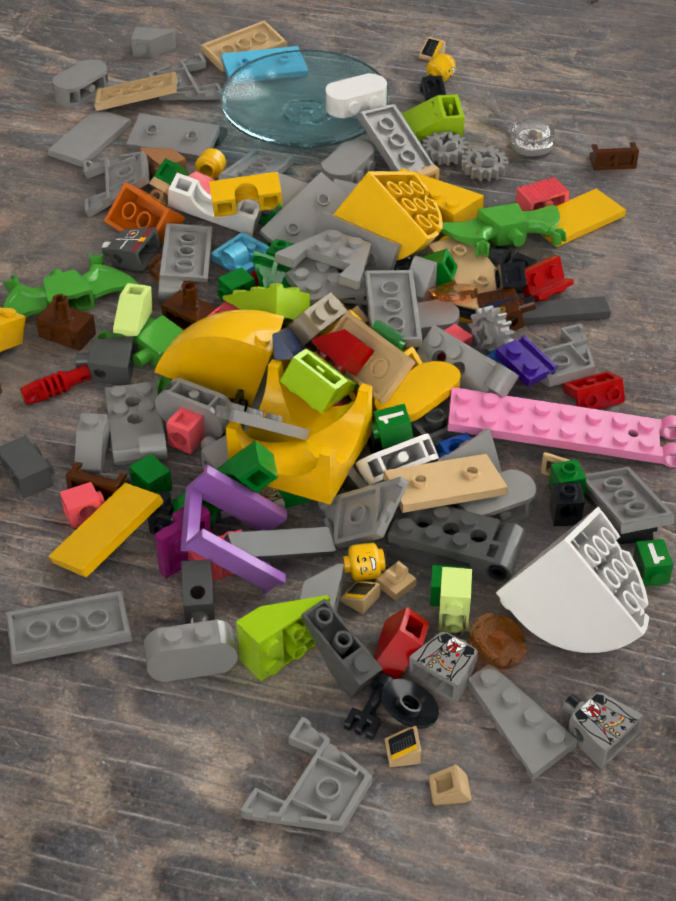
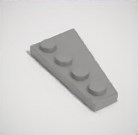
(529, 730)

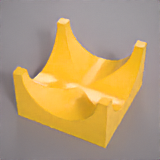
(335, 439)

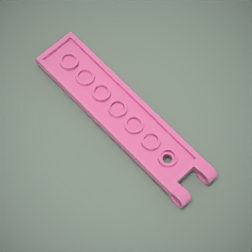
(562, 426)

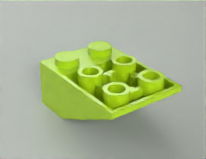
(436, 115)
(274, 299)
(316, 381)
(274, 636)

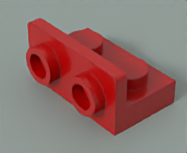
(546, 279)
(596, 390)

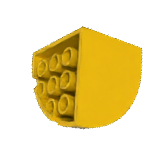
(395, 208)
(223, 352)

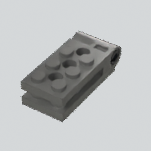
(457, 539)

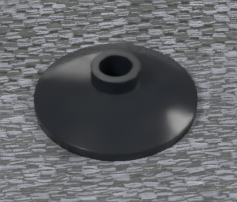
(409, 703)

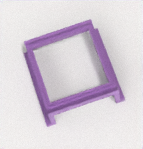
(241, 504)

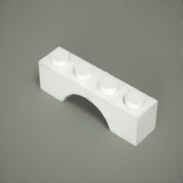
(189, 197)

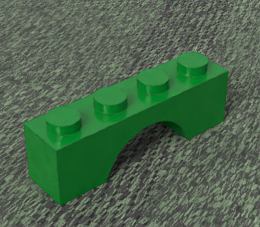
(250, 467)

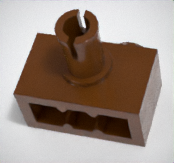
(185, 306)
(65, 324)

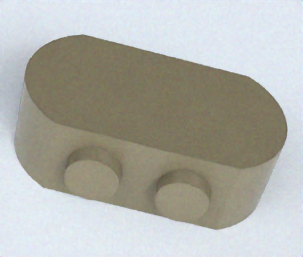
(317, 319)

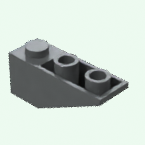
(341, 649)

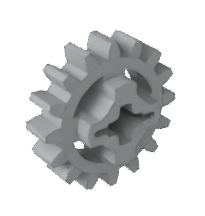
(445, 147)
(484, 163)
(489, 329)

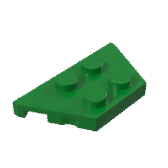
(268, 270)

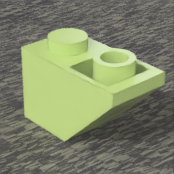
(133, 309)
(455, 599)

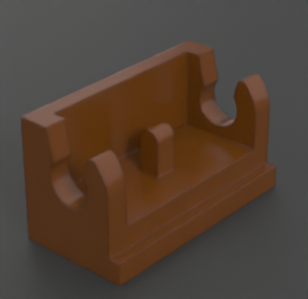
(614, 158)
(106, 485)

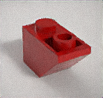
(345, 349)
(399, 639)

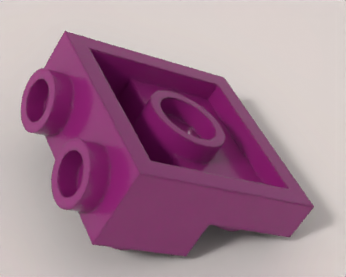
(169, 542)

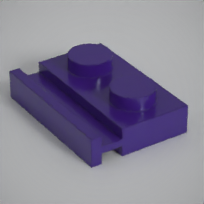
(526, 360)

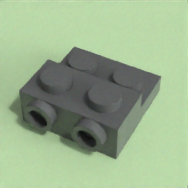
(435, 424)

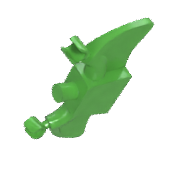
(506, 226)
(79, 288)
(151, 343)

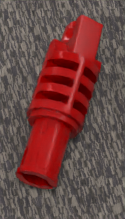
(54, 384)

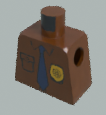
(508, 302)

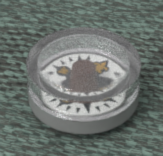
(532, 137)

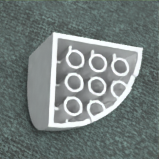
(581, 591)

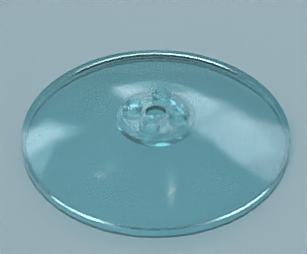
(284, 98)

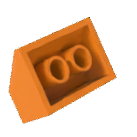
(138, 209)

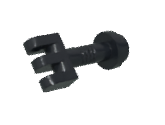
(366, 717)

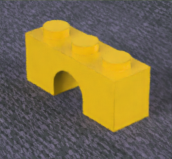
(229, 192)

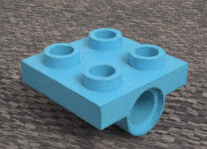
(238, 253)

